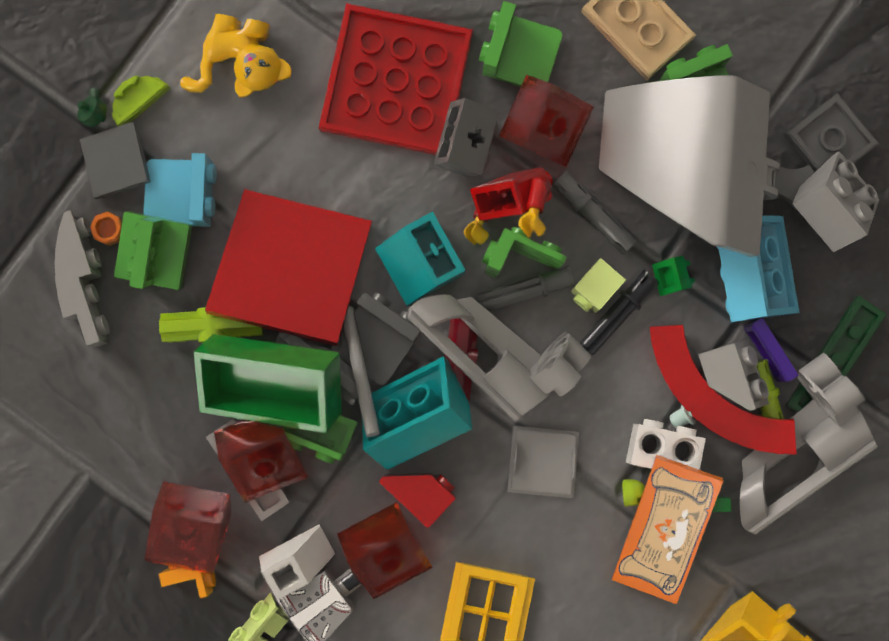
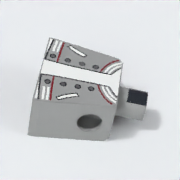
(321, 604)

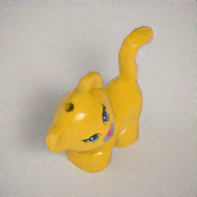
(254, 66)

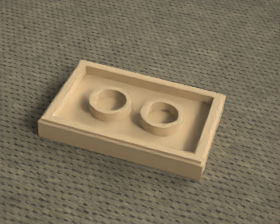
(641, 31)

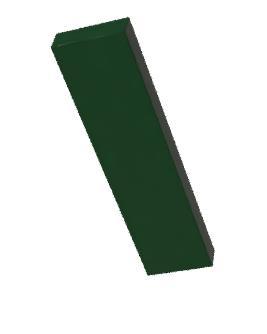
(845, 343)

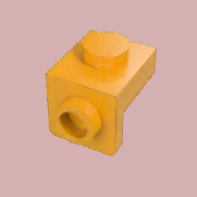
(204, 581)

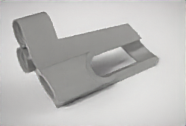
(522, 374)
(828, 425)

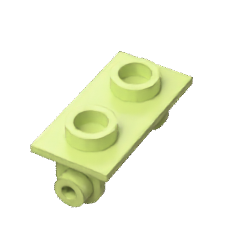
(263, 618)

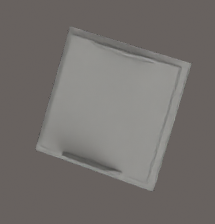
(543, 461)

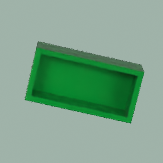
(268, 382)

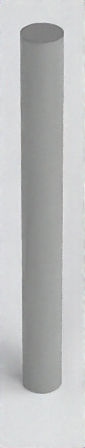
(360, 374)

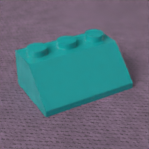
(417, 414)

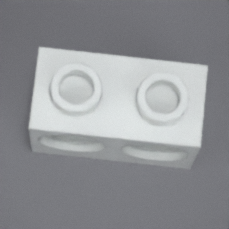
(666, 444)

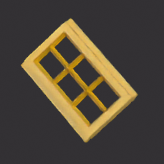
(458, 597)

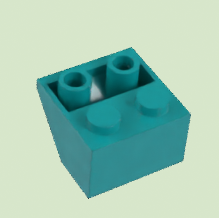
(420, 259)

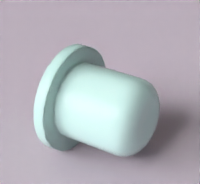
(682, 417)

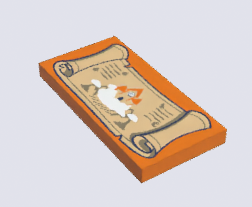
(667, 529)

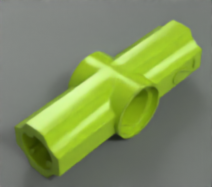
(200, 326)

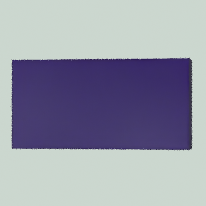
(770, 349)

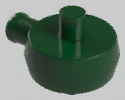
(92, 109)

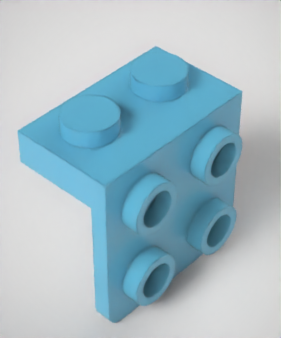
(181, 190)

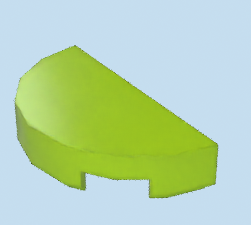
(136, 96)

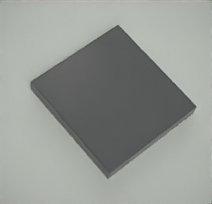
(115, 160)

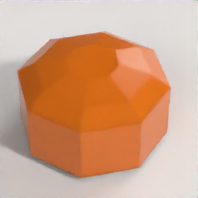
(106, 228)

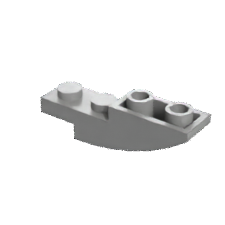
(74, 267)

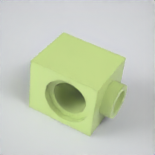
(597, 286)

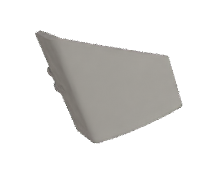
(694, 154)

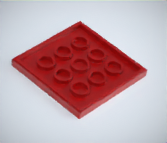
(394, 78)
(289, 267)

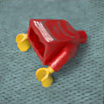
(511, 196)

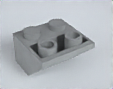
(837, 202)

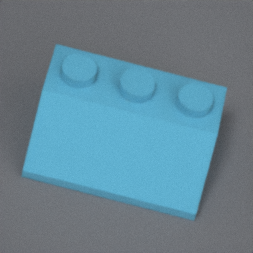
(762, 283)

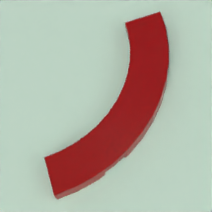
(709, 406)

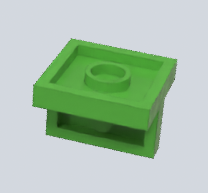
(152, 251)

